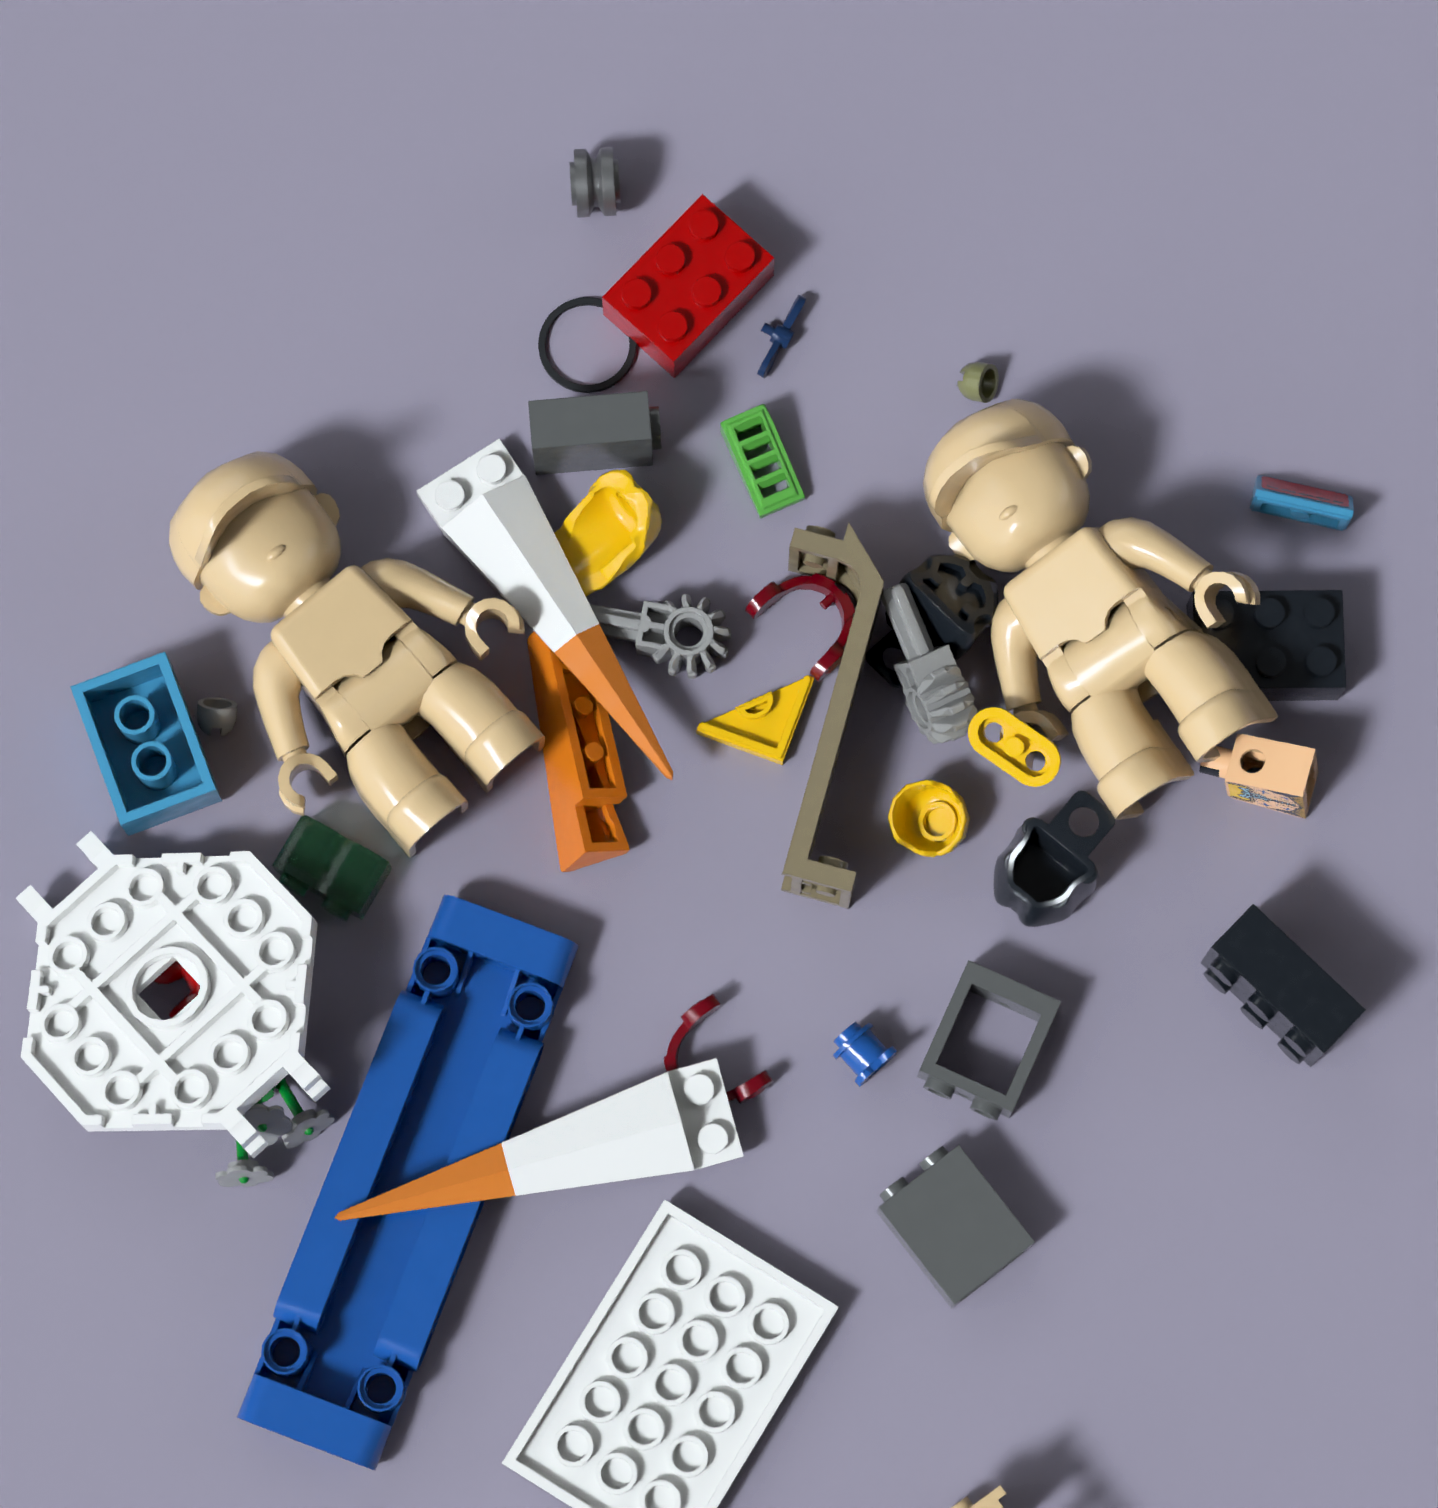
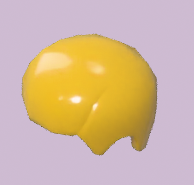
(928, 818)

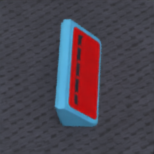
(1302, 503)

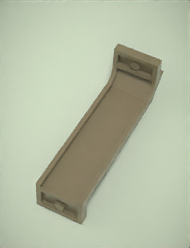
(851, 567)

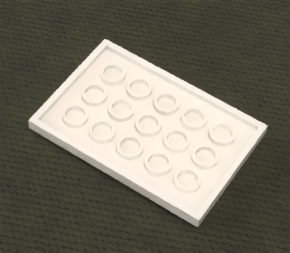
(671, 1374)

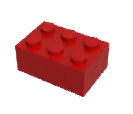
(688, 285)

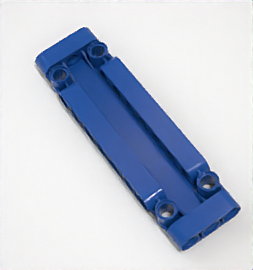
(435, 1093)

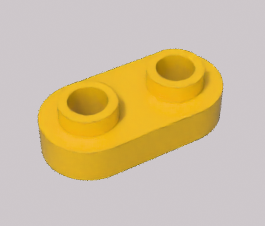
(1014, 747)

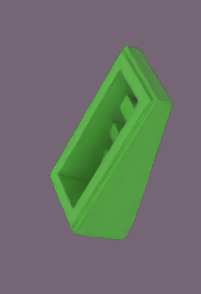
(745, 422)

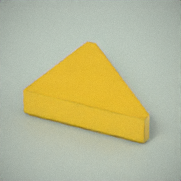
(762, 724)

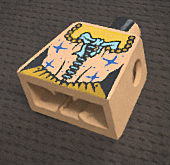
(1282, 783)

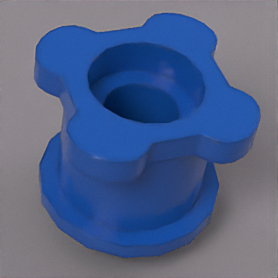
(862, 1051)

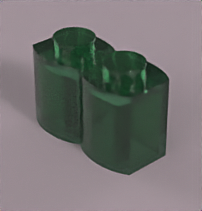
(332, 868)

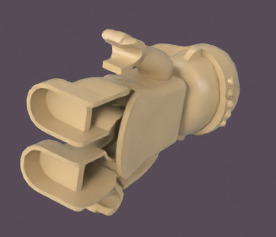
(267, 552)
(1087, 607)

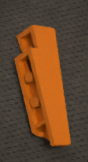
(579, 763)

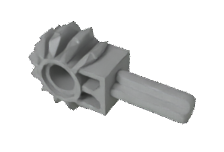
(657, 628)
(929, 674)

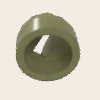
(979, 381)

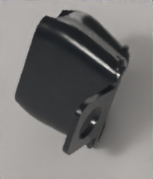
(953, 603)
(1048, 865)

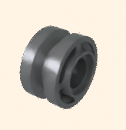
(595, 182)

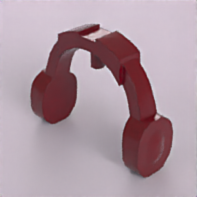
(772, 593)
(691, 1019)

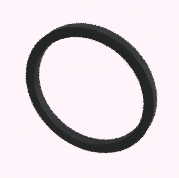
(584, 301)

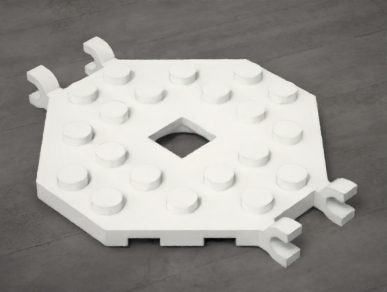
(225, 1048)

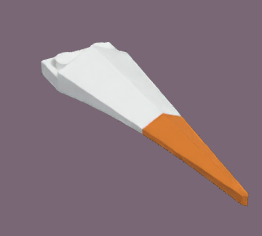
(504, 534)
(644, 1131)

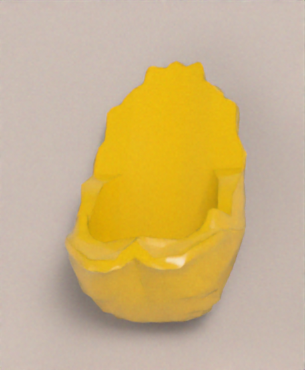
(608, 530)

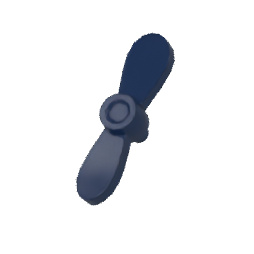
(780, 336)

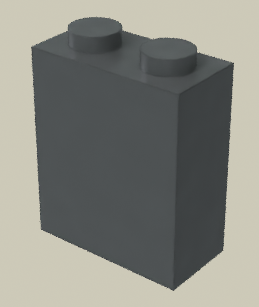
(593, 432)
(953, 1224)

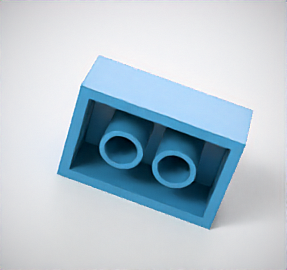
(146, 743)

